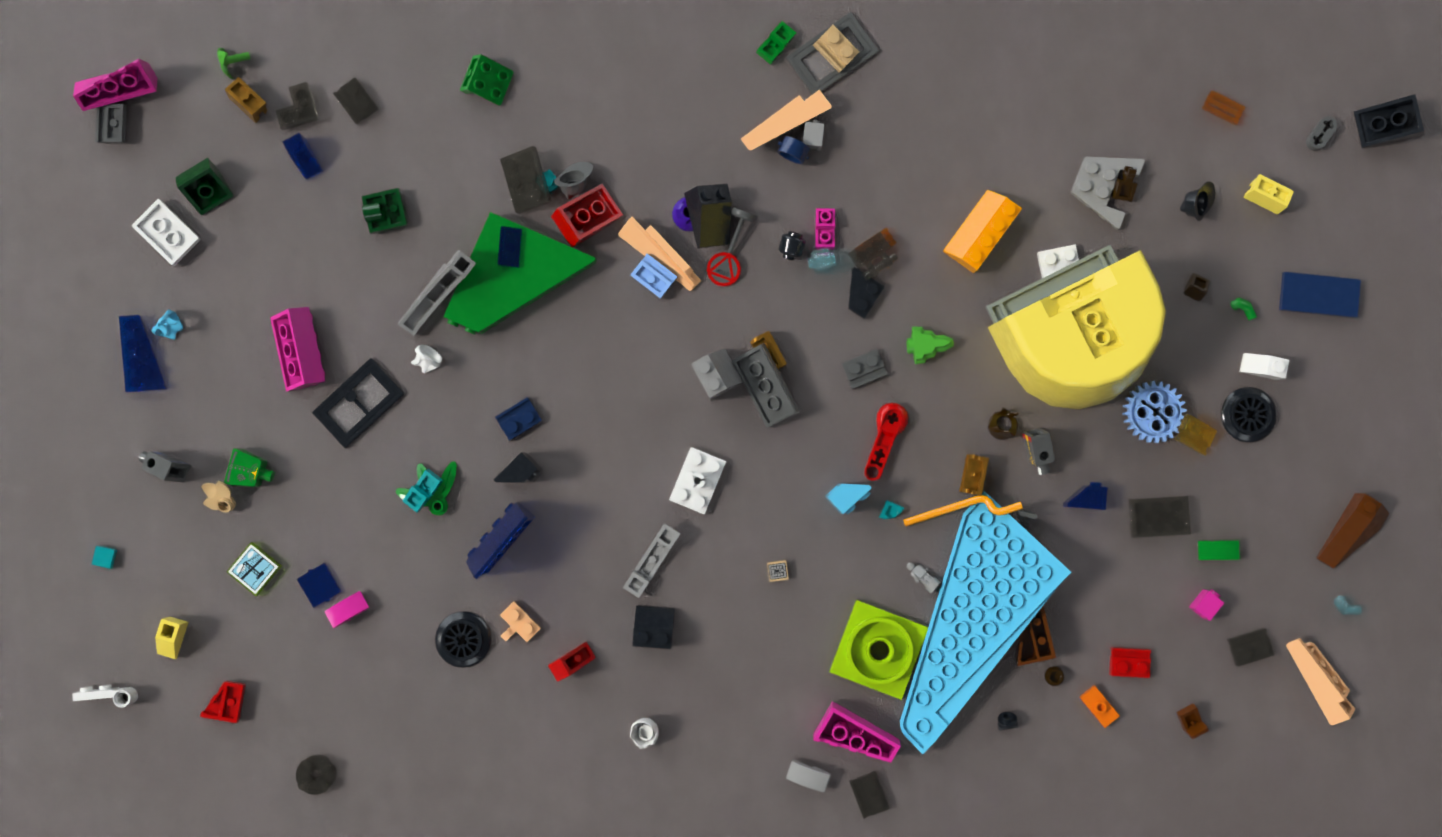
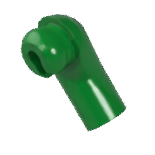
(1244, 305)

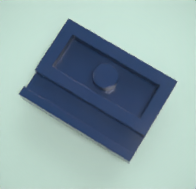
(518, 418)

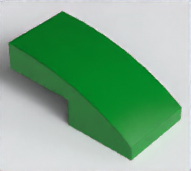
(776, 42)
(1218, 550)

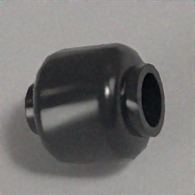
(792, 245)

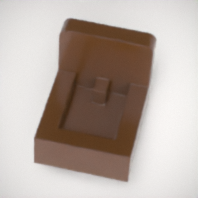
(1191, 721)

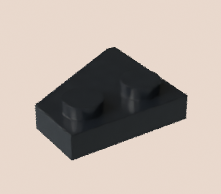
(863, 293)

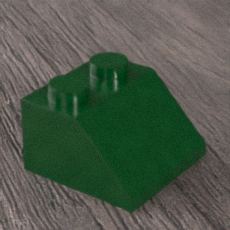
(203, 186)

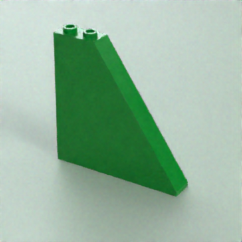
(497, 292)

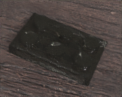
(525, 179)
(1159, 516)

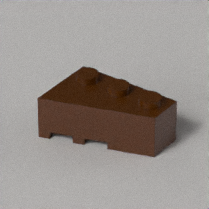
(1035, 641)

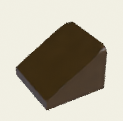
(1196, 287)

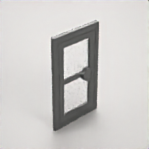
(816, 70)

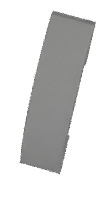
(651, 560)

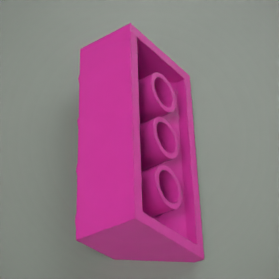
(297, 348)

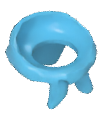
(168, 325)

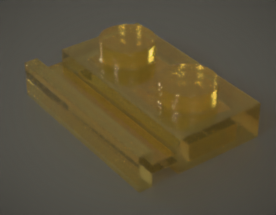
(1195, 434)

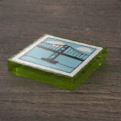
(254, 568)

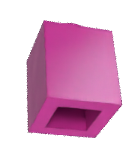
(1207, 604)

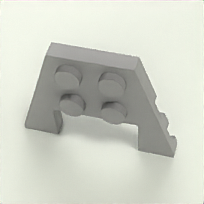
(1096, 182)

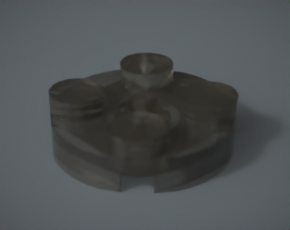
(304, 774)

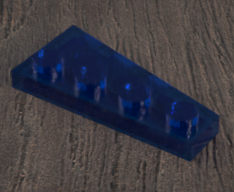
(138, 357)

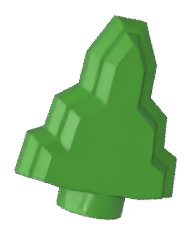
(926, 344)

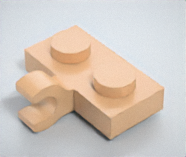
(519, 622)

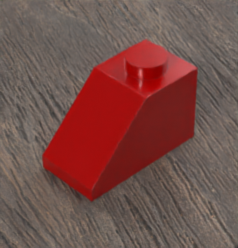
(571, 661)

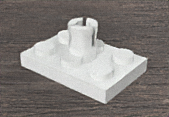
(697, 480)

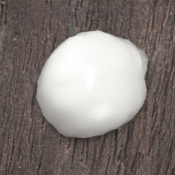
(644, 732)

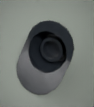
(1199, 201)

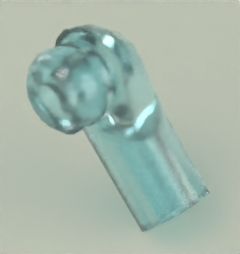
(1344, 608)

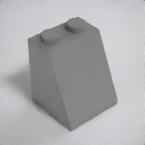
(716, 373)

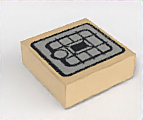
(777, 570)

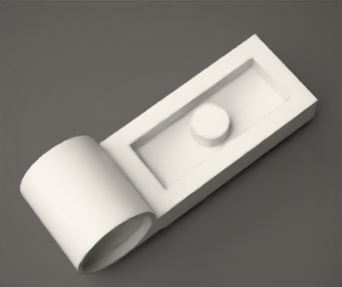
(107, 691)

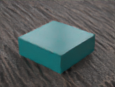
(104, 557)

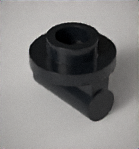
(1007, 721)

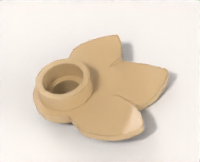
(218, 497)

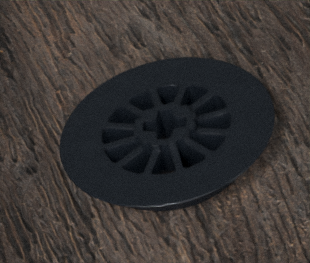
(1230, 422)
(483, 636)

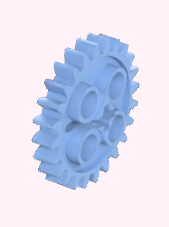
(1144, 425)

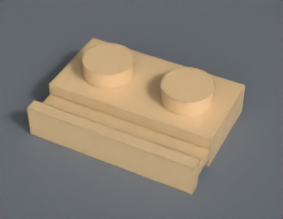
(835, 48)

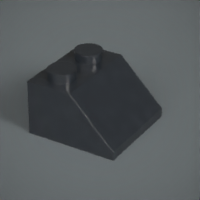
(520, 470)
(653, 627)

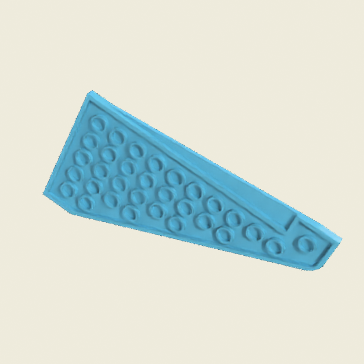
(985, 602)

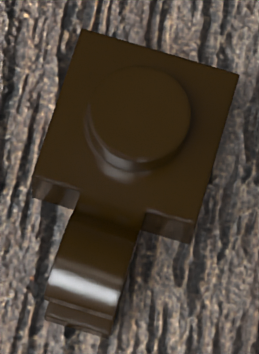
(1125, 188)

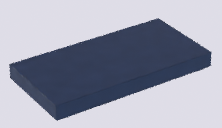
(1320, 295)

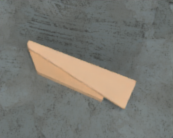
(787, 118)
(652, 243)
(1322, 680)

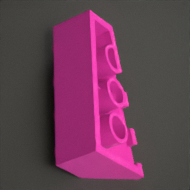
(125, 83)

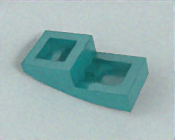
(423, 490)

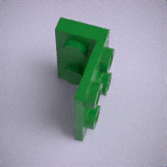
(487, 79)

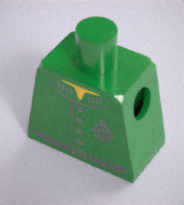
(247, 469)

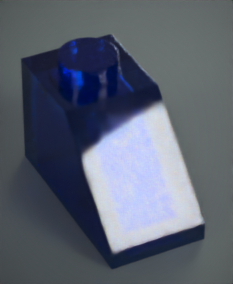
(302, 155)
(1089, 497)

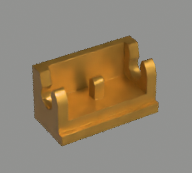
(246, 99)
(772, 348)
(974, 474)

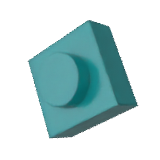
(550, 178)

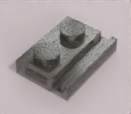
(355, 100)
(1250, 647)
(869, 794)

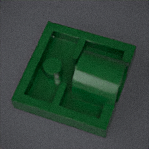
(384, 211)

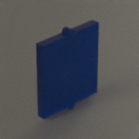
(319, 585)

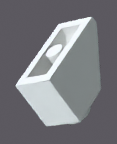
(1264, 366)

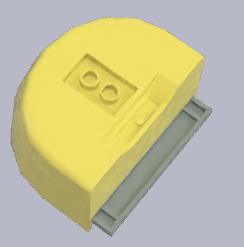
(1081, 329)

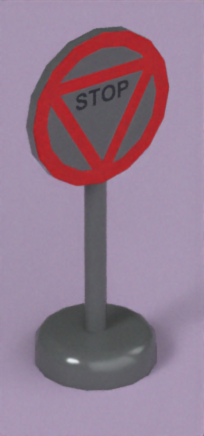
(724, 267)

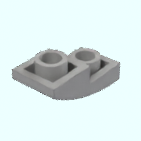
(808, 776)

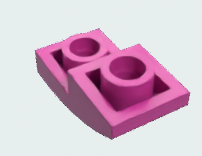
(825, 228)
(346, 609)

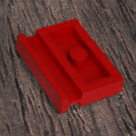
(1130, 662)

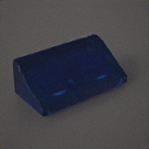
(509, 247)

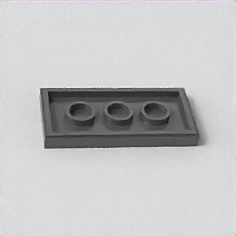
(765, 385)

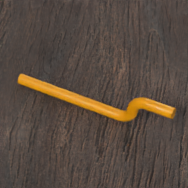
(962, 504)

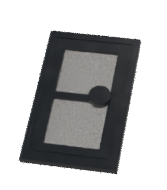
(358, 403)

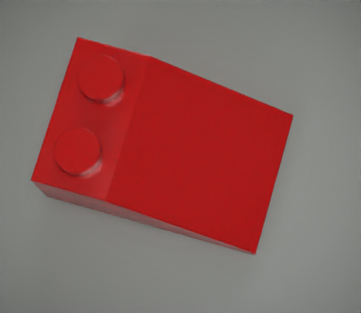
(586, 215)

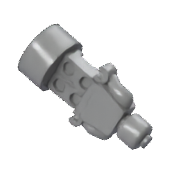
(920, 574)

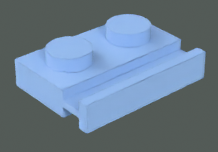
(653, 276)

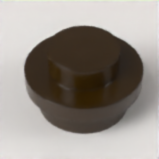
(1054, 676)

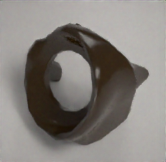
(999, 433)

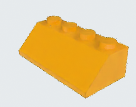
(982, 230)

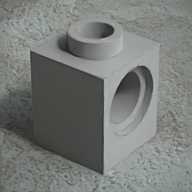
(813, 134)

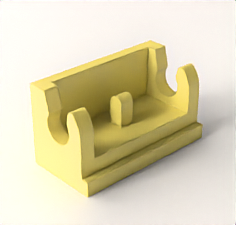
(1269, 194)

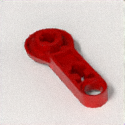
(886, 434)

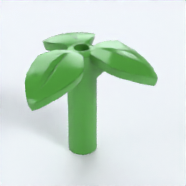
(226, 60)

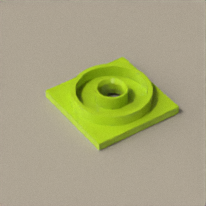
(864, 628)

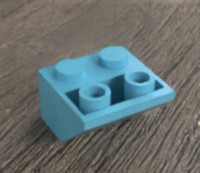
(846, 495)

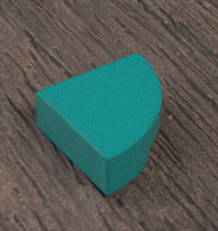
(890, 510)

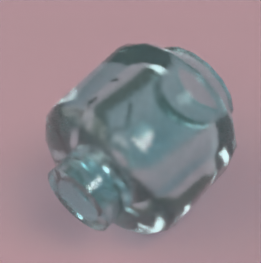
(822, 261)

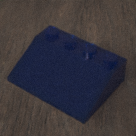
(499, 540)

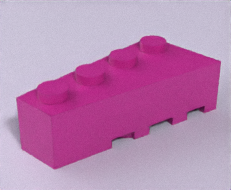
(852, 732)

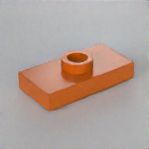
(1099, 706)

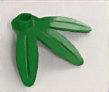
(439, 496)

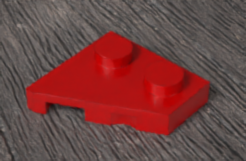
(226, 703)

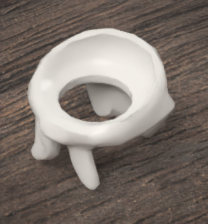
(427, 358)

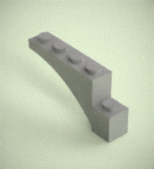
(436, 291)

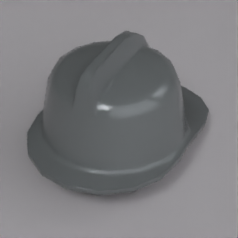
(573, 179)

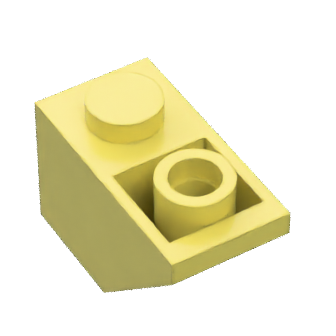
(170, 636)

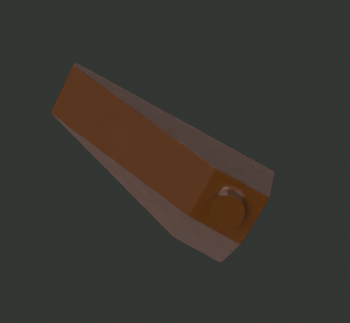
(1356, 525)

